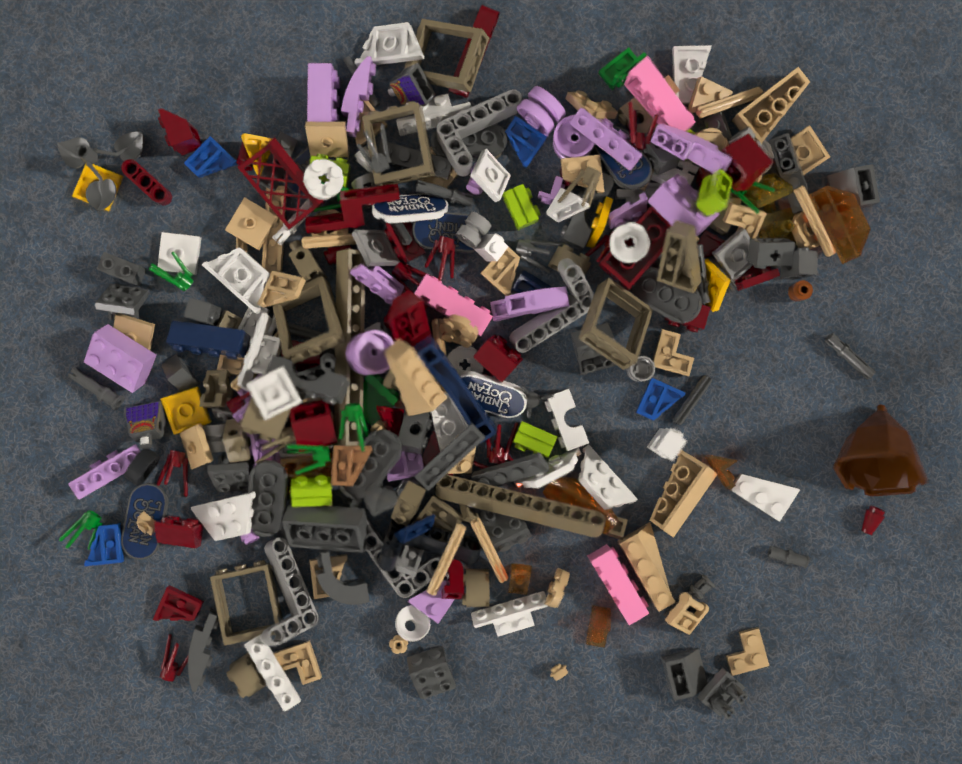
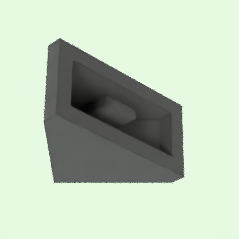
(179, 374)

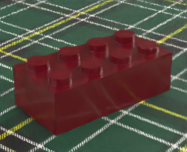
(628, 273)

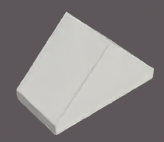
(568, 207)

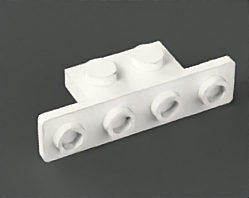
(434, 112)
(260, 352)
(510, 615)
(272, 673)

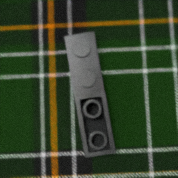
(789, 167)
(199, 656)

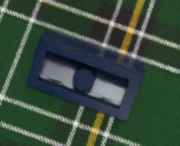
(528, 282)
(415, 529)

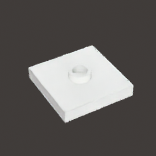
(490, 175)
(185, 247)
(274, 392)

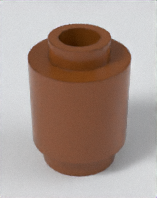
(795, 291)

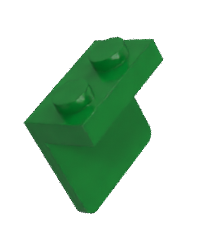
(618, 69)
(376, 395)

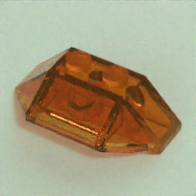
(842, 221)
(571, 492)

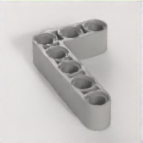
(468, 117)
(562, 317)
(396, 581)
(290, 594)

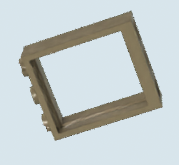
(473, 58)
(411, 173)
(602, 343)
(313, 347)
(221, 604)

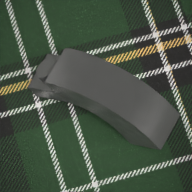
(343, 592)

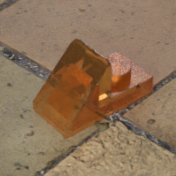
(719, 466)
(519, 578)
(598, 626)

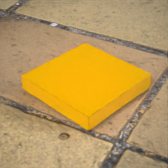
(88, 176)
(184, 410)

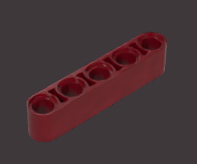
(485, 20)

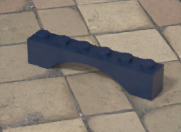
(454, 385)

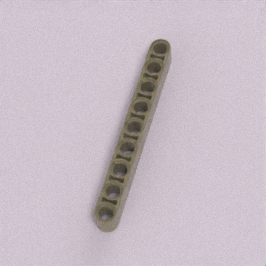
(520, 505)

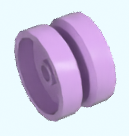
(541, 110)
(567, 148)
(366, 352)

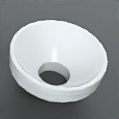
(421, 622)

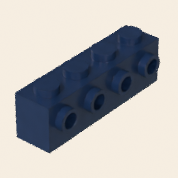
(208, 339)

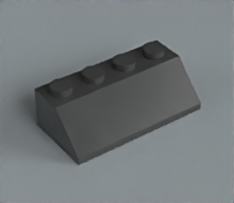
(326, 528)

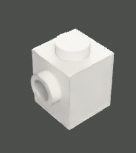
(491, 247)

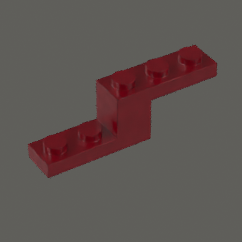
(352, 210)

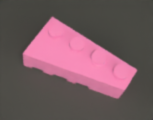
(657, 97)
(449, 302)
(618, 584)

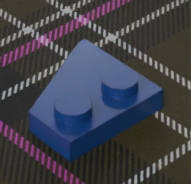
(524, 140)
(209, 159)
(657, 399)
(106, 546)

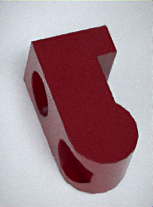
(455, 581)

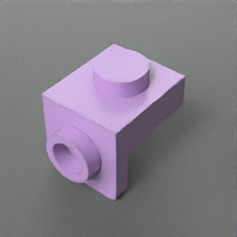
(548, 198)

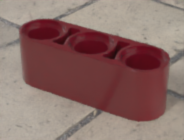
(141, 176)

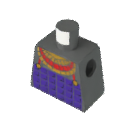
(411, 86)
(146, 423)

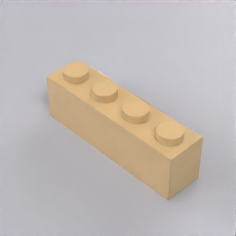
(772, 105)
(416, 385)
(682, 492)
(645, 560)

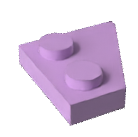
(430, 605)

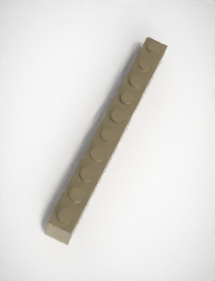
(350, 309)

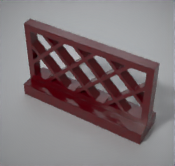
(292, 170)

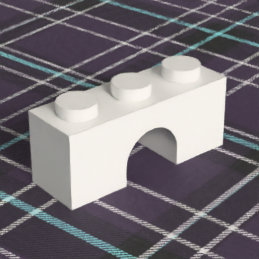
(570, 436)
(667, 443)

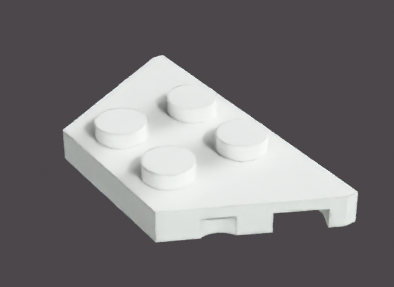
(391, 45)
(240, 275)
(558, 467)
(603, 482)
(226, 516)

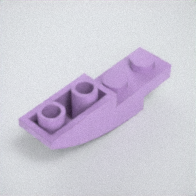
(357, 90)
(690, 147)
(529, 302)

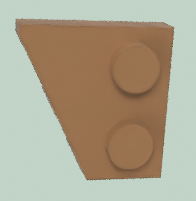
(348, 464)

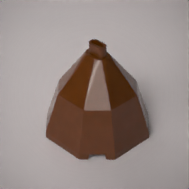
(880, 458)

